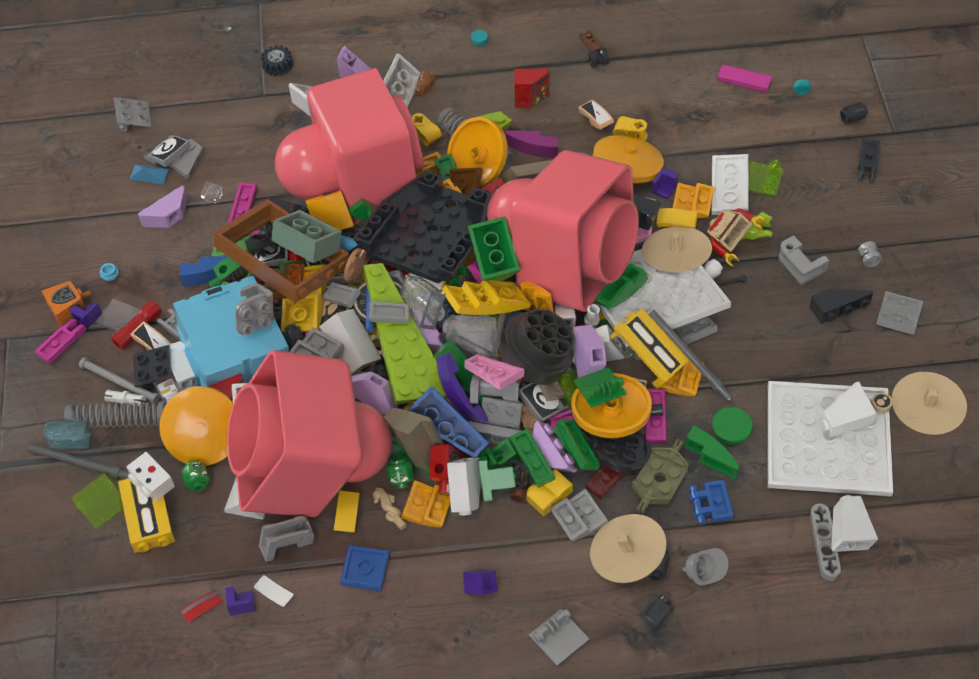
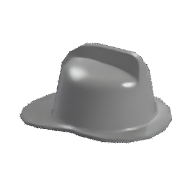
(706, 566)

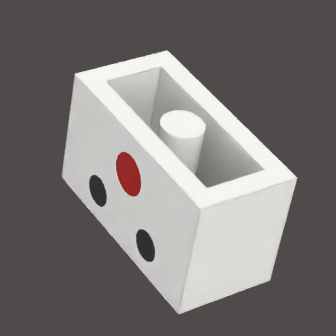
(150, 477)

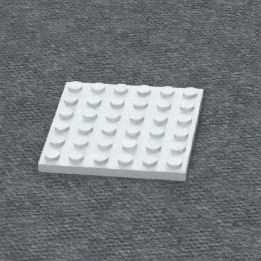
(673, 295)
(805, 456)

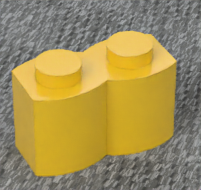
(549, 494)

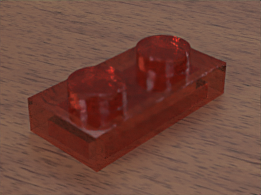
(603, 481)

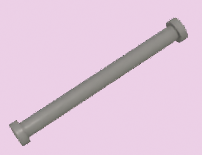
(85, 363)

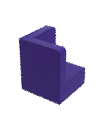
(665, 183)
(87, 315)
(480, 581)
(239, 602)

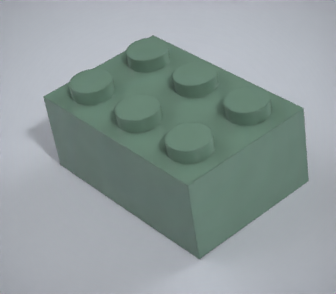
(306, 236)

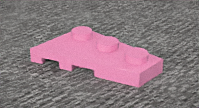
(493, 371)

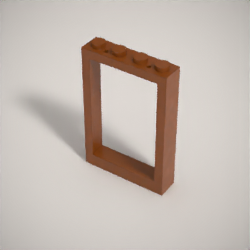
(267, 211)

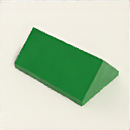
(494, 249)

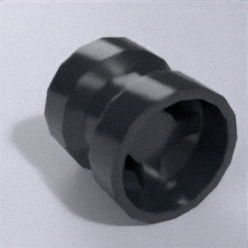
(598, 57)

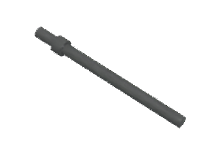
(500, 324)
(716, 384)
(114, 471)

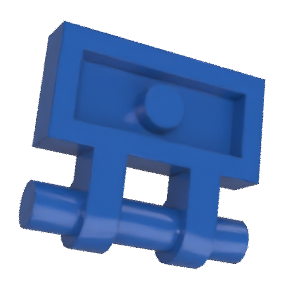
(717, 499)

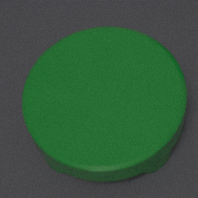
(732, 426)

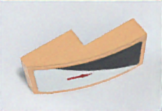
(596, 113)
(148, 337)

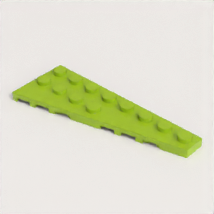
(404, 349)

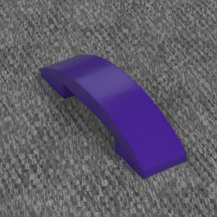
(446, 368)

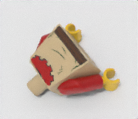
(729, 229)

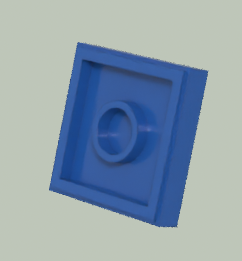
(365, 568)

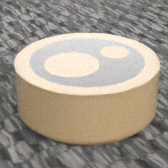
(881, 402)

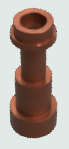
(519, 495)

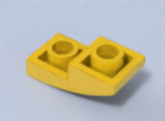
(676, 217)
(346, 511)

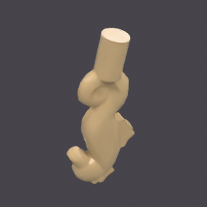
(393, 513)

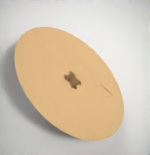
(662, 249)
(929, 403)
(628, 548)

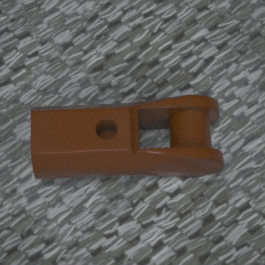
(590, 41)

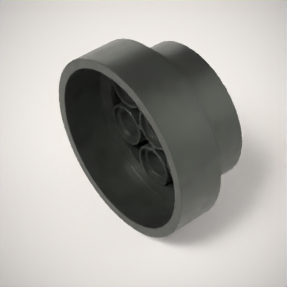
(538, 344)

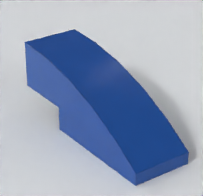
(201, 272)

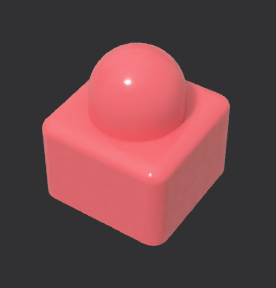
(356, 143)
(571, 225)
(302, 435)

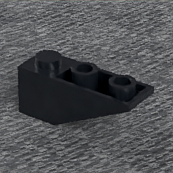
(835, 303)

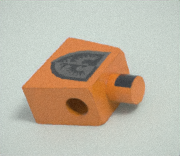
(62, 298)

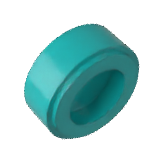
(479, 37)
(802, 87)

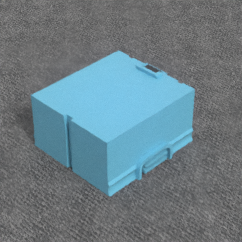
(211, 337)

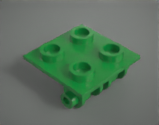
(600, 387)

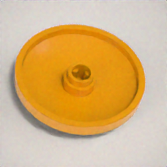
(479, 144)
(632, 151)
(616, 417)
(196, 425)

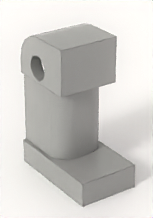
(798, 263)
(482, 388)
(284, 534)

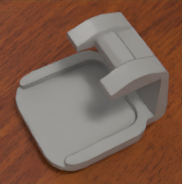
(254, 310)

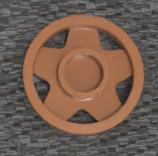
(355, 265)

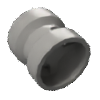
(869, 253)

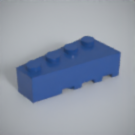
(449, 422)

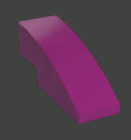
(533, 143)

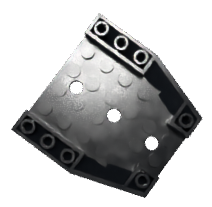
(403, 221)

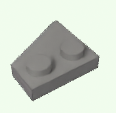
(188, 159)

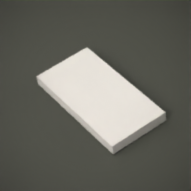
(731, 183)

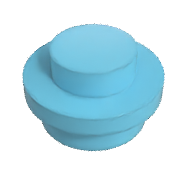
(109, 272)

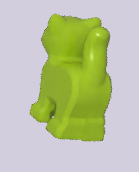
(752, 233)

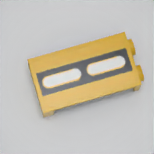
(651, 345)
(145, 519)

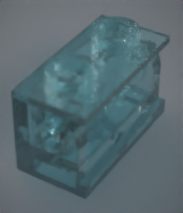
(67, 434)

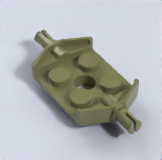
(665, 463)

